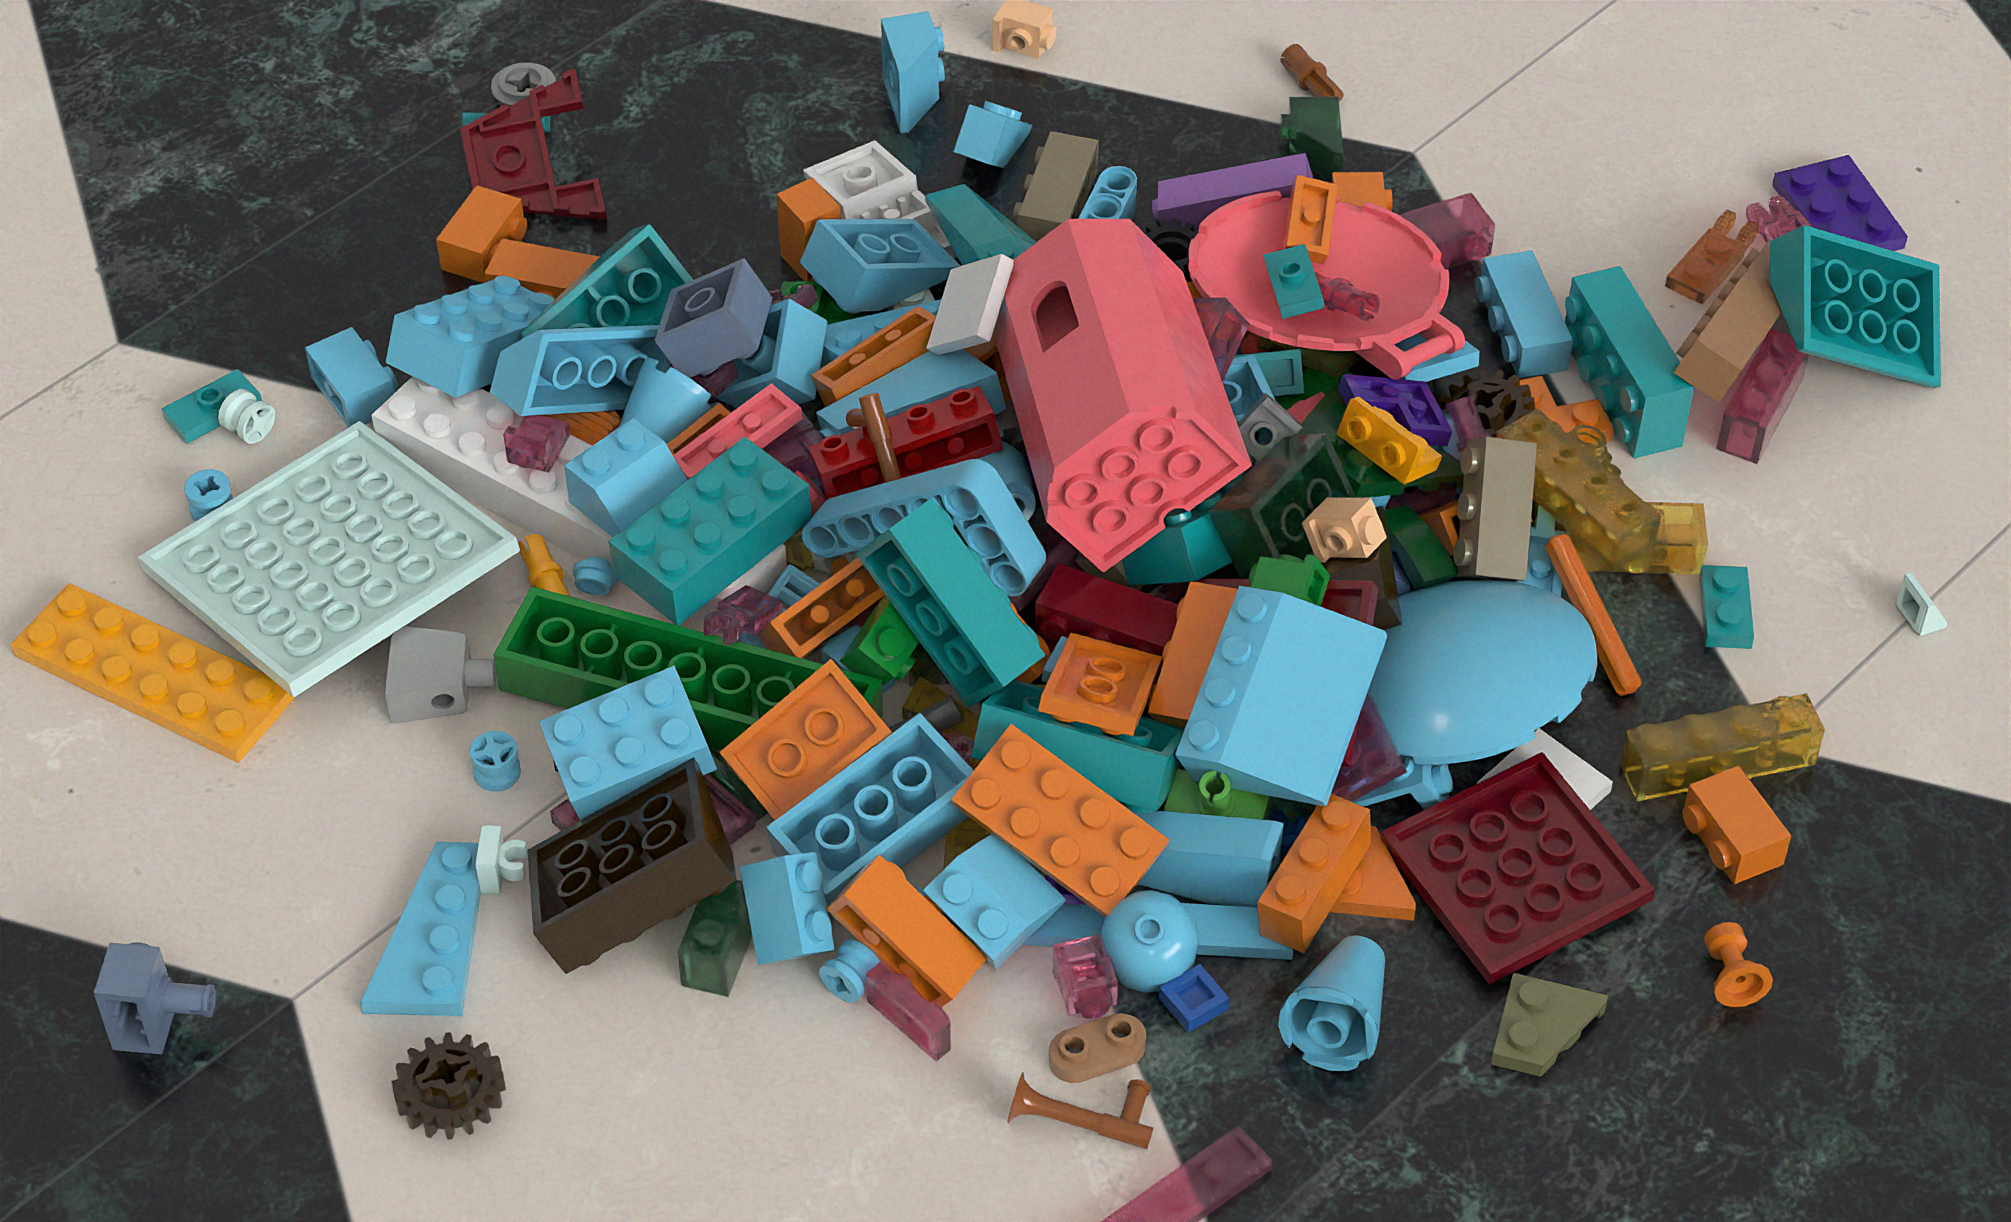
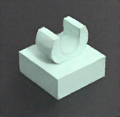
(494, 859)

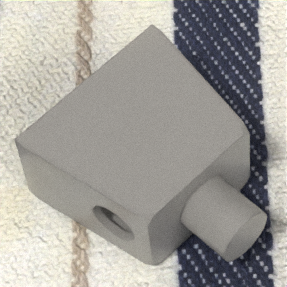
(432, 674)

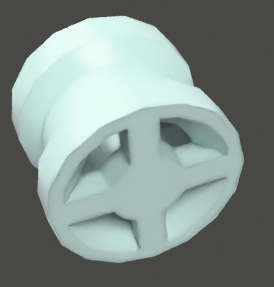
(247, 416)

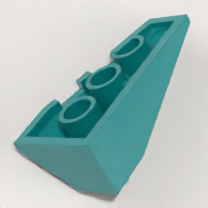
(975, 226)
(619, 289)

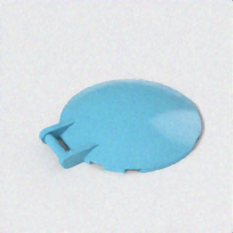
(1480, 668)

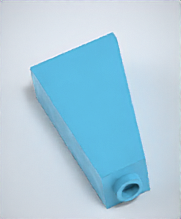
(916, 383)
(1214, 857)

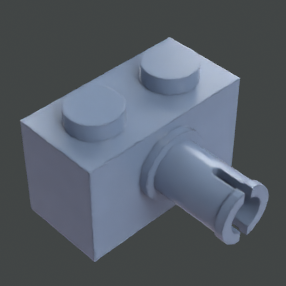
(140, 999)

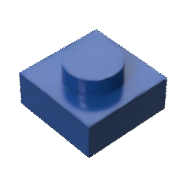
(1194, 998)

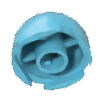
(1150, 940)

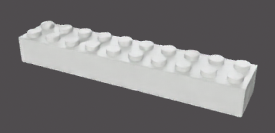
(465, 449)

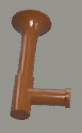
(873, 417)
(1122, 1128)

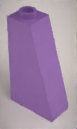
(1200, 194)

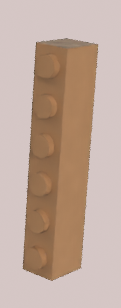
(1731, 328)

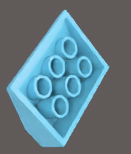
(1281, 697)

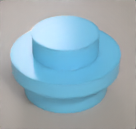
(594, 576)

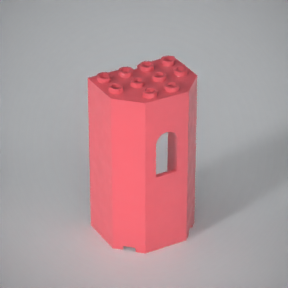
(1113, 386)

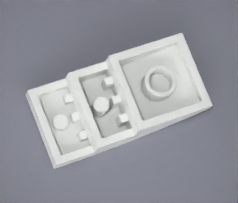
(875, 186)

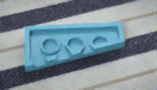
(433, 941)

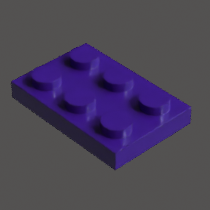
(1840, 201)

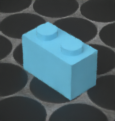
(350, 375)
(787, 908)

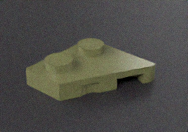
(1542, 1022)

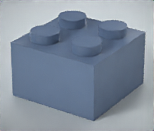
(714, 319)

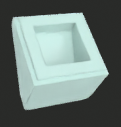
(1918, 607)

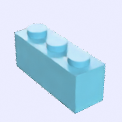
(1524, 314)

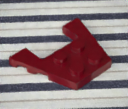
(512, 156)

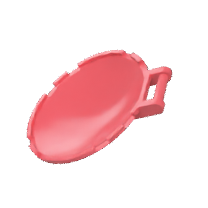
(1367, 247)

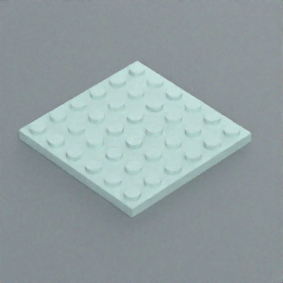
(328, 557)

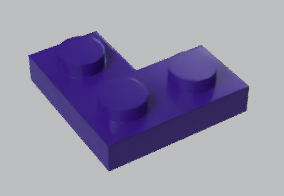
(1406, 400)

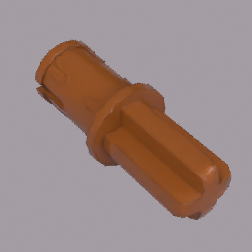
(1309, 72)

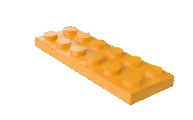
(152, 672)

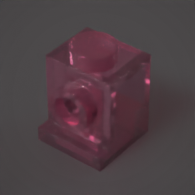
(1085, 976)

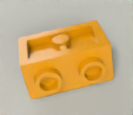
(1387, 442)

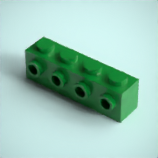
(883, 644)

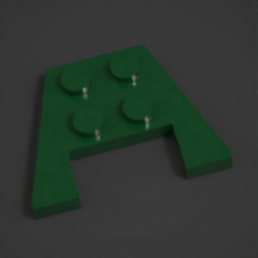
(1363, 474)

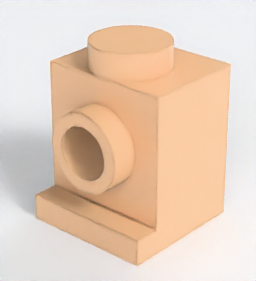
(1023, 28)
(1344, 528)

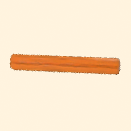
(1589, 604)

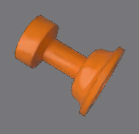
(1740, 980)

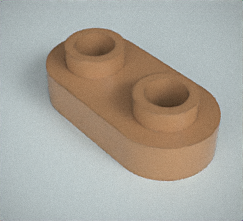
(1100, 1048)

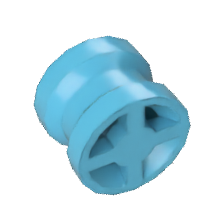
(206, 492)
(501, 750)
(847, 972)

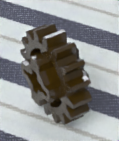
(1496, 399)
(448, 1085)

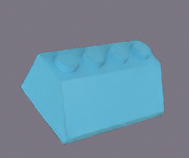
(574, 369)

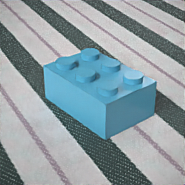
(625, 740)

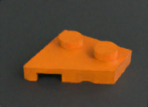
(1376, 886)

